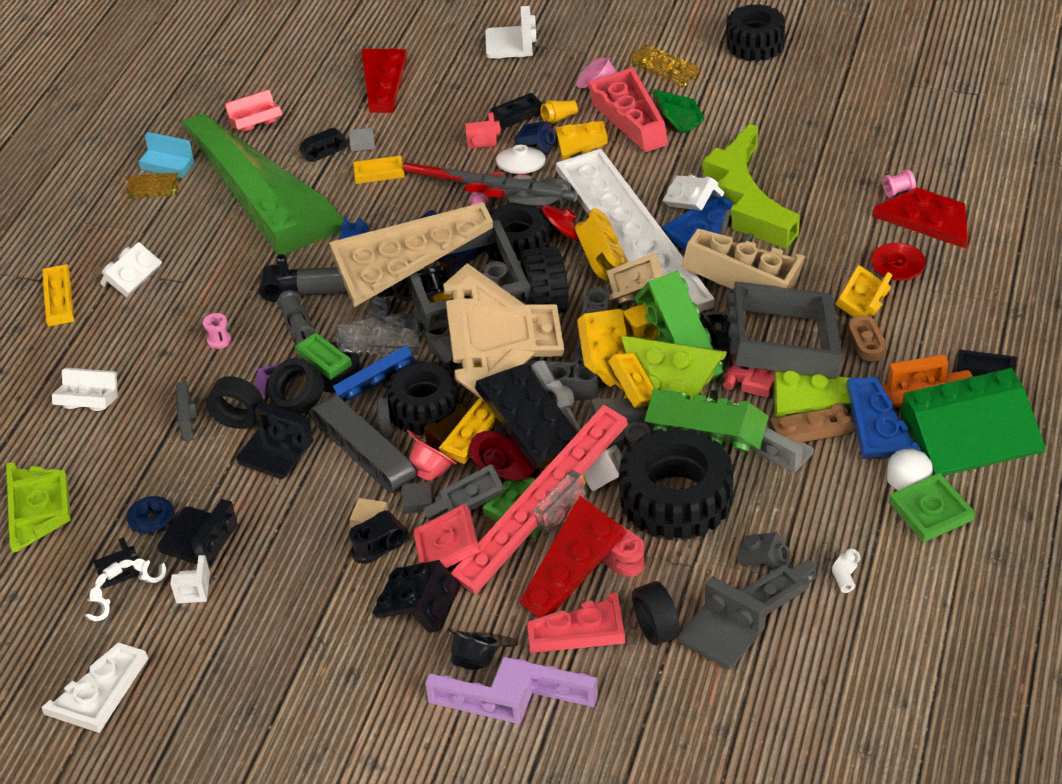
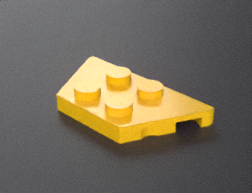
(600, 341)

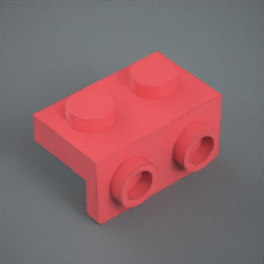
(252, 110)

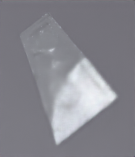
(375, 336)

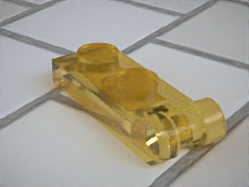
(665, 65)

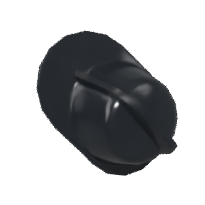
(476, 649)

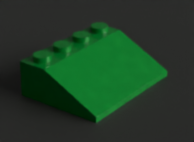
(972, 422)

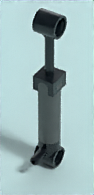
(311, 281)

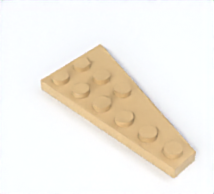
(390, 254)

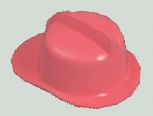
(428, 461)

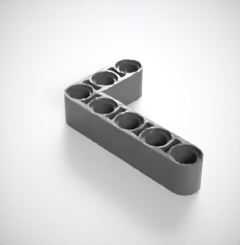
(575, 375)

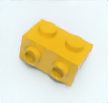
(863, 293)

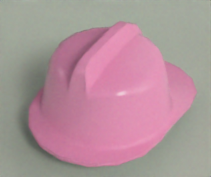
(596, 69)

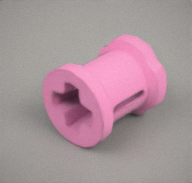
(898, 183)
(215, 331)

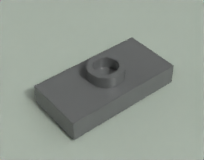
(185, 411)

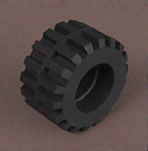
(755, 32)
(524, 227)
(546, 277)
(421, 395)

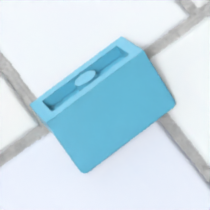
(167, 155)

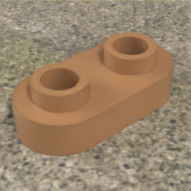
(867, 338)

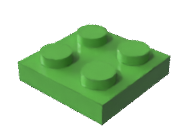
(931, 507)

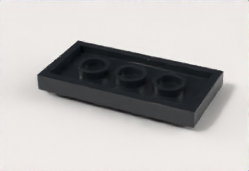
(527, 414)

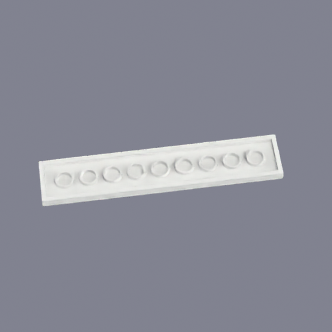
(604, 188)

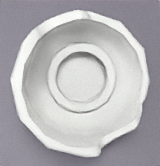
(908, 468)

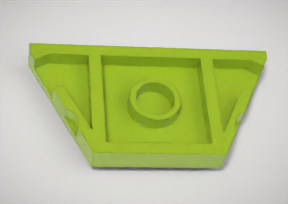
(674, 365)
(35, 503)

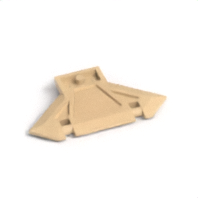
(495, 328)

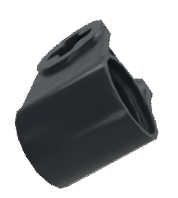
(424, 278)
(379, 535)

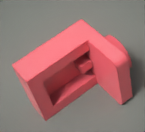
(482, 133)

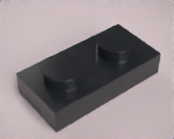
(517, 110)

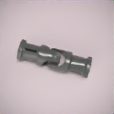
(295, 316)

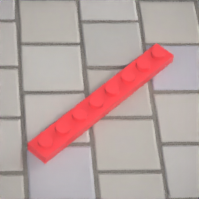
(520, 518)

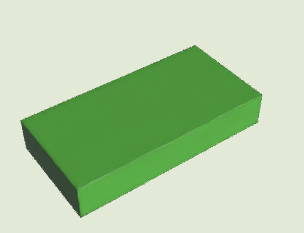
(323, 355)

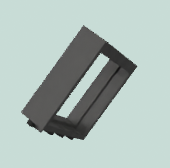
(786, 303)
(438, 309)

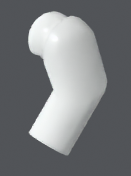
(844, 567)

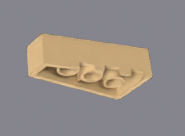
(726, 261)

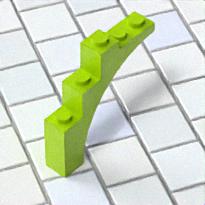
(752, 209)

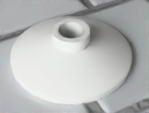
(520, 159)

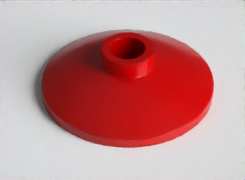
(562, 220)
(898, 259)

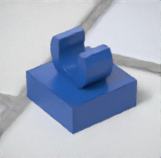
(353, 229)

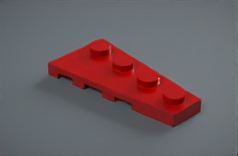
(383, 77)
(572, 556)

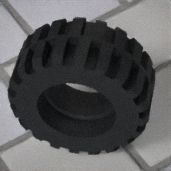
(669, 510)

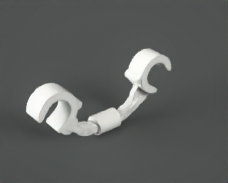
(113, 570)

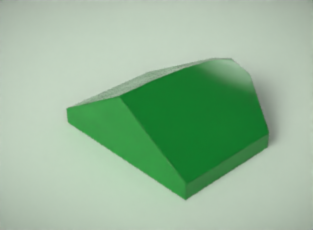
(679, 110)

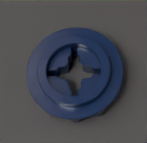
(138, 514)

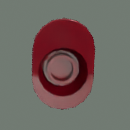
(502, 453)

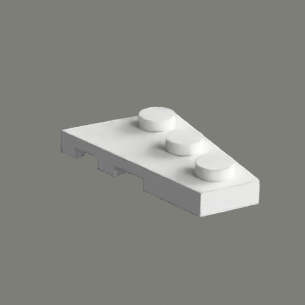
(98, 693)

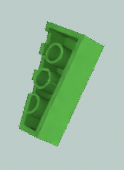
(674, 313)

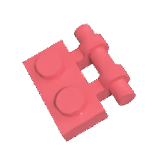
(753, 380)

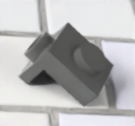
(764, 549)

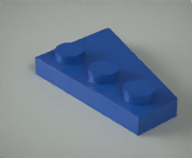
(708, 219)
(374, 374)
(875, 421)

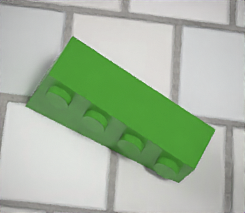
(724, 421)

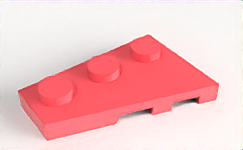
(587, 627)

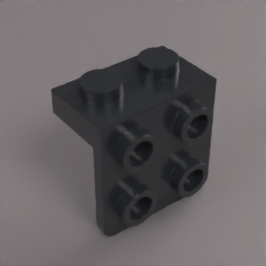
(278, 441)
(199, 533)
(419, 590)

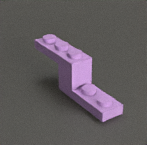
(512, 690)

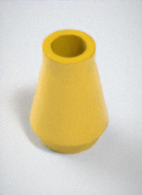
(555, 110)

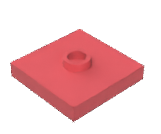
(447, 538)

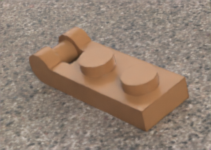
(814, 424)

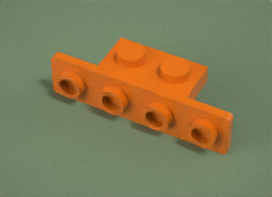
(919, 374)

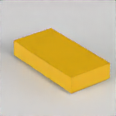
(378, 169)

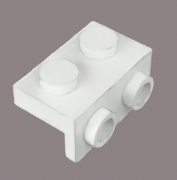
(691, 192)
(131, 269)
(86, 389)

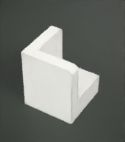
(604, 468)
(192, 584)

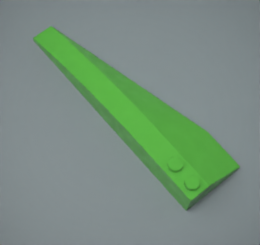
(275, 200)

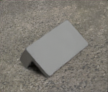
(783, 450)

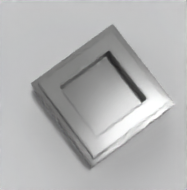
(361, 139)

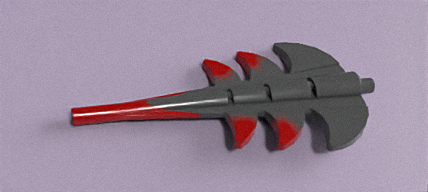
(518, 189)

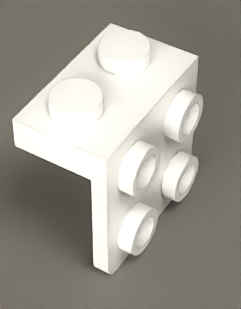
(512, 40)

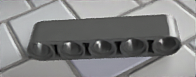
(363, 443)

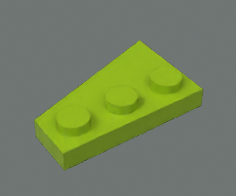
(807, 393)

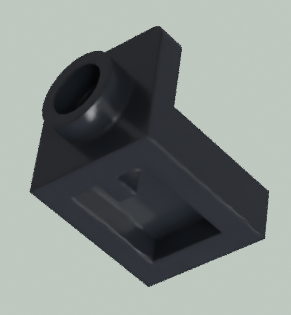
(126, 553)

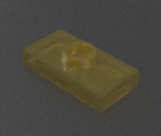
(153, 185)

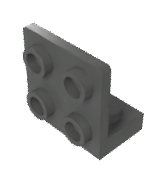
(724, 624)

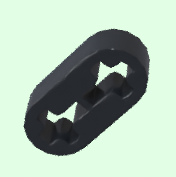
(322, 144)

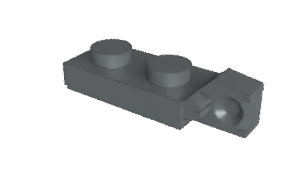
(471, 490)
(782, 584)

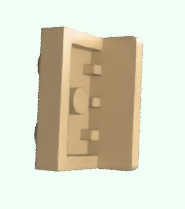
(631, 277)

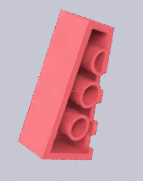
(630, 108)

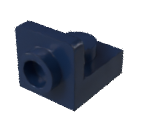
(537, 133)

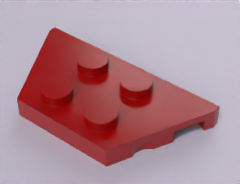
(927, 214)

